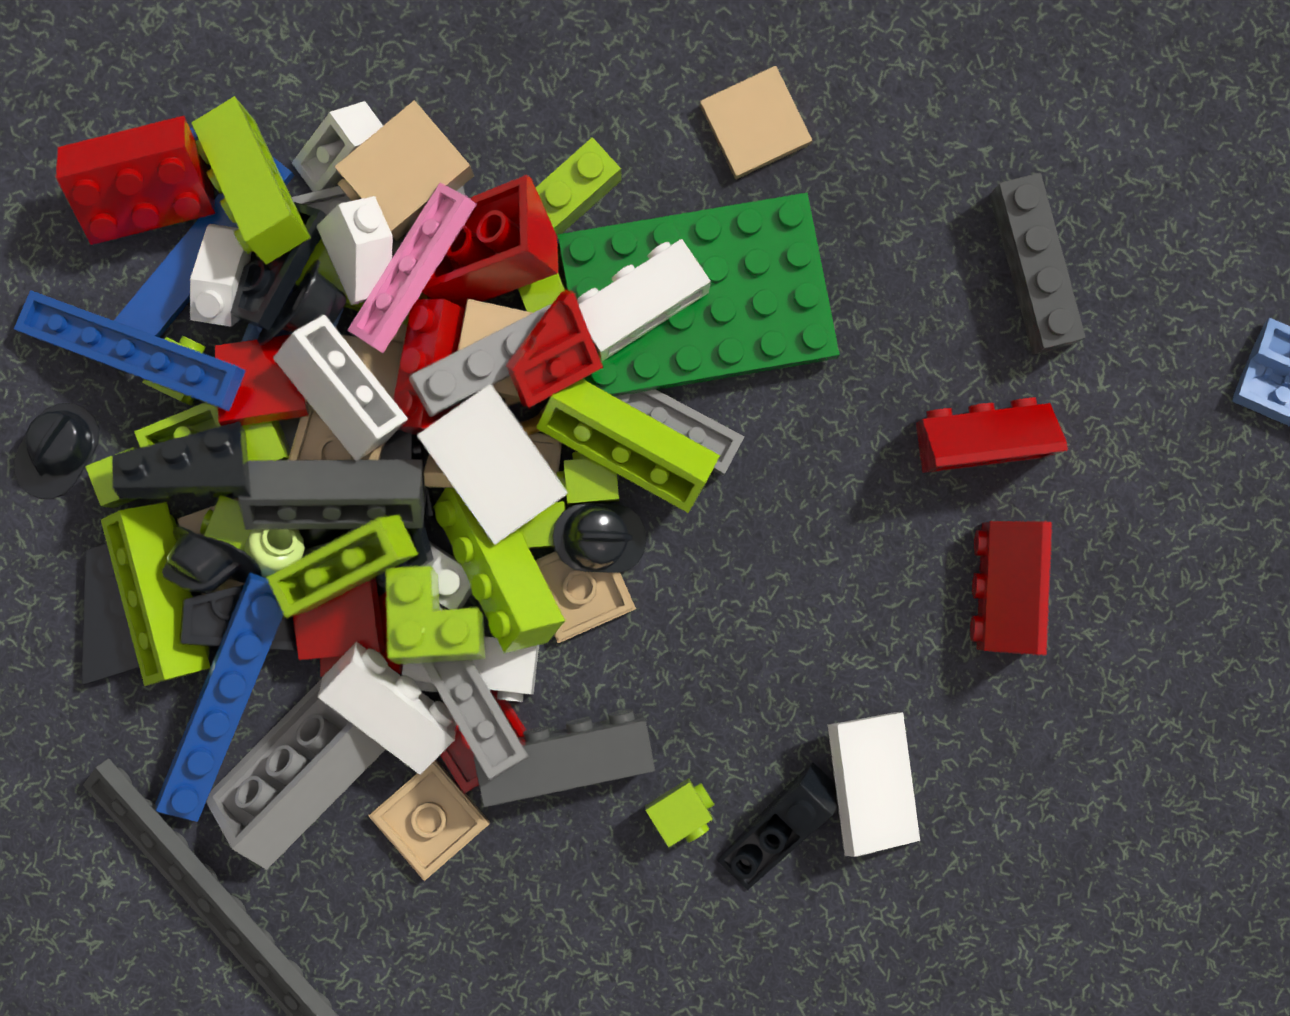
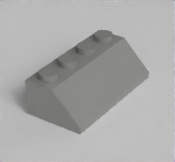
(290, 779)

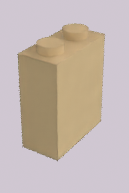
(403, 167)

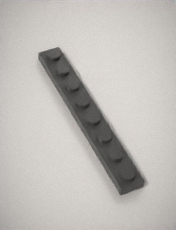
(204, 893)

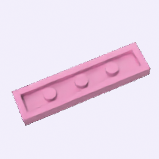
(411, 267)

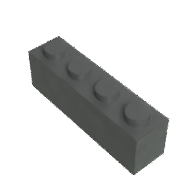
(1037, 264)
(333, 493)
(573, 758)

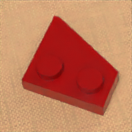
(554, 353)

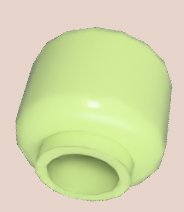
(274, 548)

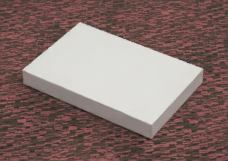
(492, 463)
(873, 783)

